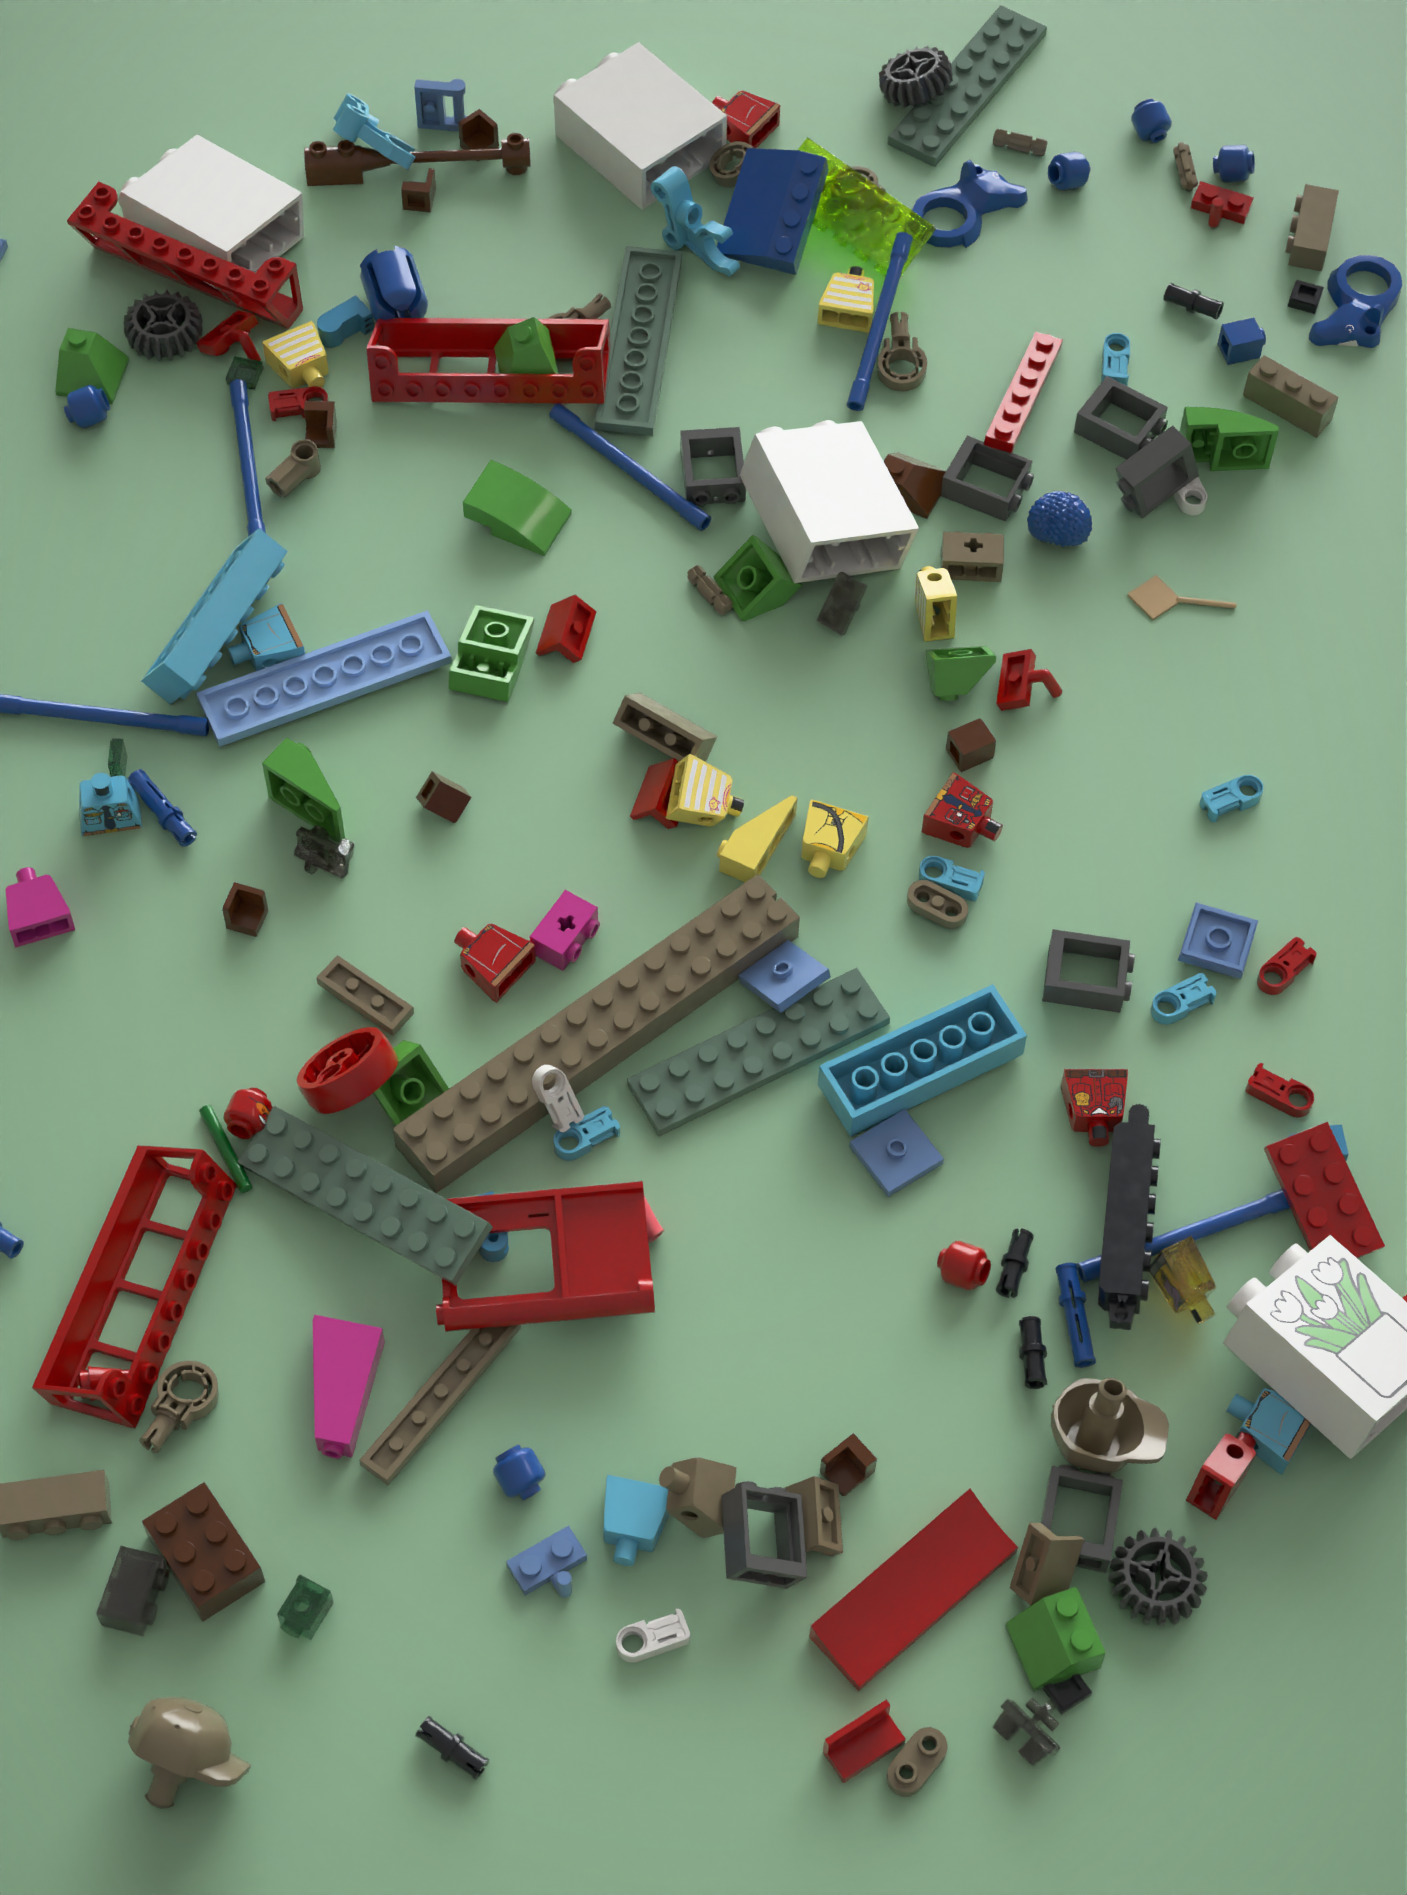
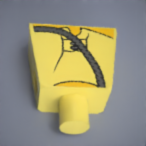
(831, 837)

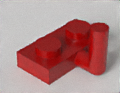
(1221, 204)
(232, 329)
(1017, 679)

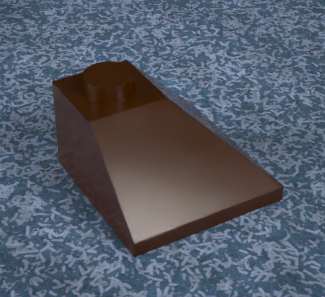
(916, 481)

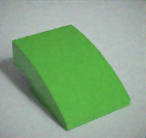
(1229, 438)
(516, 508)
(490, 653)

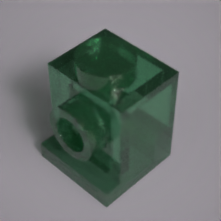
(308, 1621)

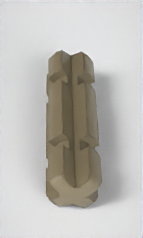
(1020, 142)
(1185, 166)
(709, 590)

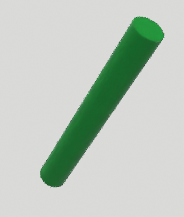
(225, 1149)

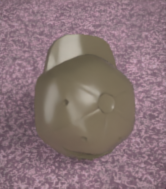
(1107, 1426)
(182, 1743)

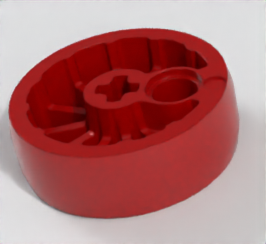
(347, 1070)

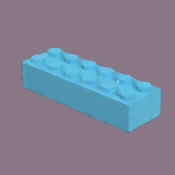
(215, 617)
(921, 1060)

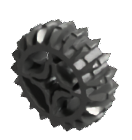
(915, 76)
(163, 332)
(1171, 1579)

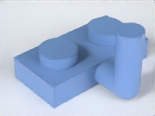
(548, 1562)

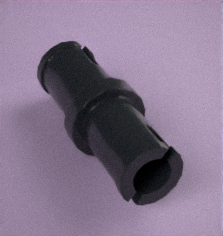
(1193, 301)
(1014, 1263)
(1032, 1352)
(452, 1747)

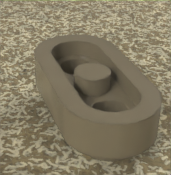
(938, 905)
(918, 1760)

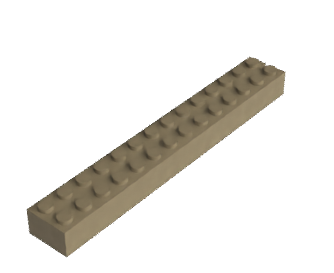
(595, 1032)

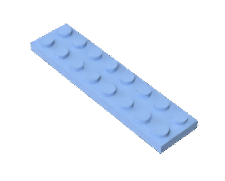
(323, 678)

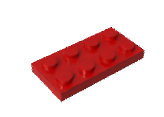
(1323, 1191)

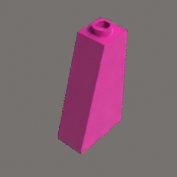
(344, 1374)

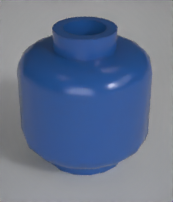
(1151, 120)
(1234, 163)
(1068, 170)
(87, 406)
(519, 1472)

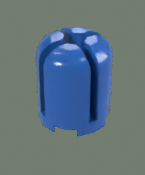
(393, 285)

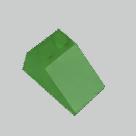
(301, 788)

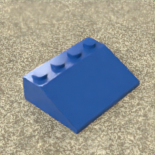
(774, 207)

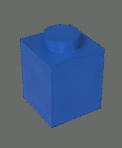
(1241, 341)

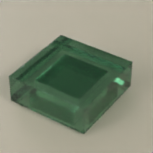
(245, 370)
(117, 757)

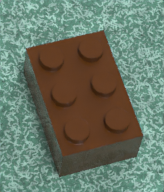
(203, 1551)

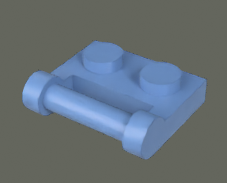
(431, 104)

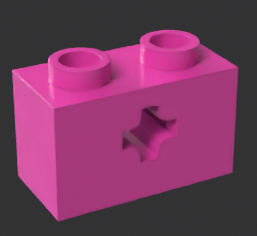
(565, 930)

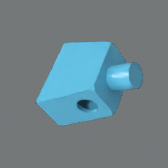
(633, 1517)

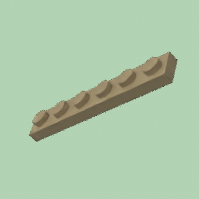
(435, 1401)

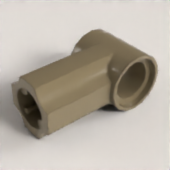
(300, 465)

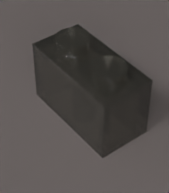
(132, 1591)

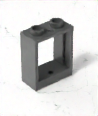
(1110, 437)
(712, 444)
(998, 461)
(1156, 472)
(1086, 994)
(790, 1542)
(1092, 1555)

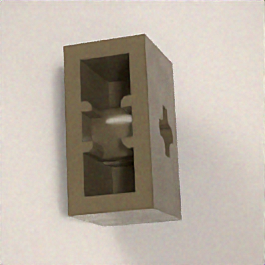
(973, 556)

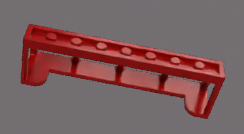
(186, 264)
(579, 339)
(105, 1278)

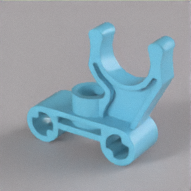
(355, 122)
(685, 222)

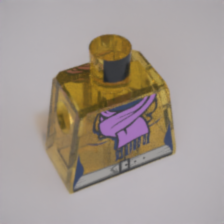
(1184, 1279)

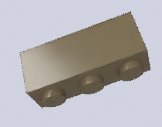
(1311, 227)
(1290, 396)
(663, 728)
(54, 1504)

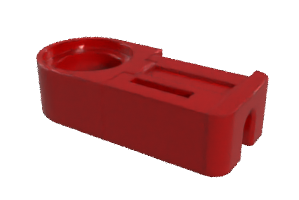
(292, 401)
(1287, 964)
(1276, 1091)

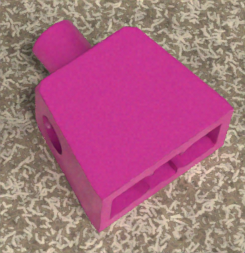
(36, 908)

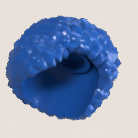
(1060, 519)

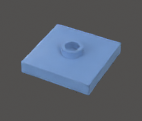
(1218, 940)
(784, 976)
(896, 1152)

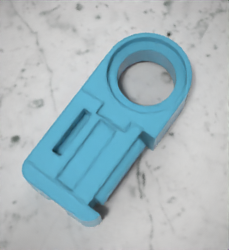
(1116, 362)
(1229, 797)
(955, 879)
(1184, 997)
(589, 1132)

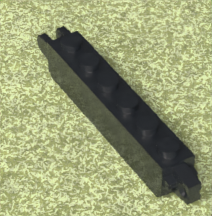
(1126, 1218)

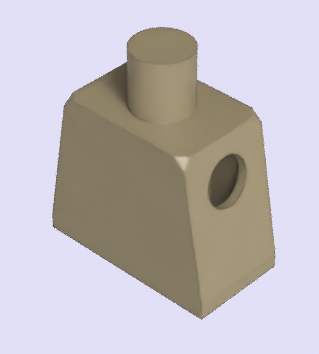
(696, 1493)

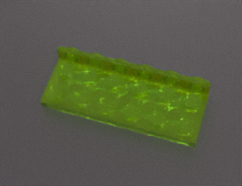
(864, 214)

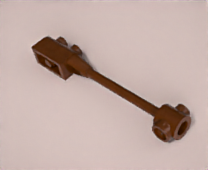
(347, 161)

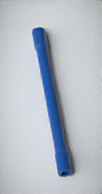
(897, 259)
(240, 405)
(685, 508)
(182, 724)
(1269, 1204)

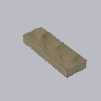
(365, 995)

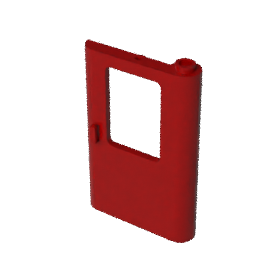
(596, 1257)

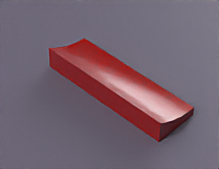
(912, 1590)

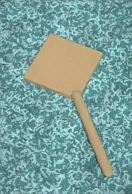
(1156, 598)

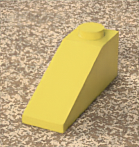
(755, 841)

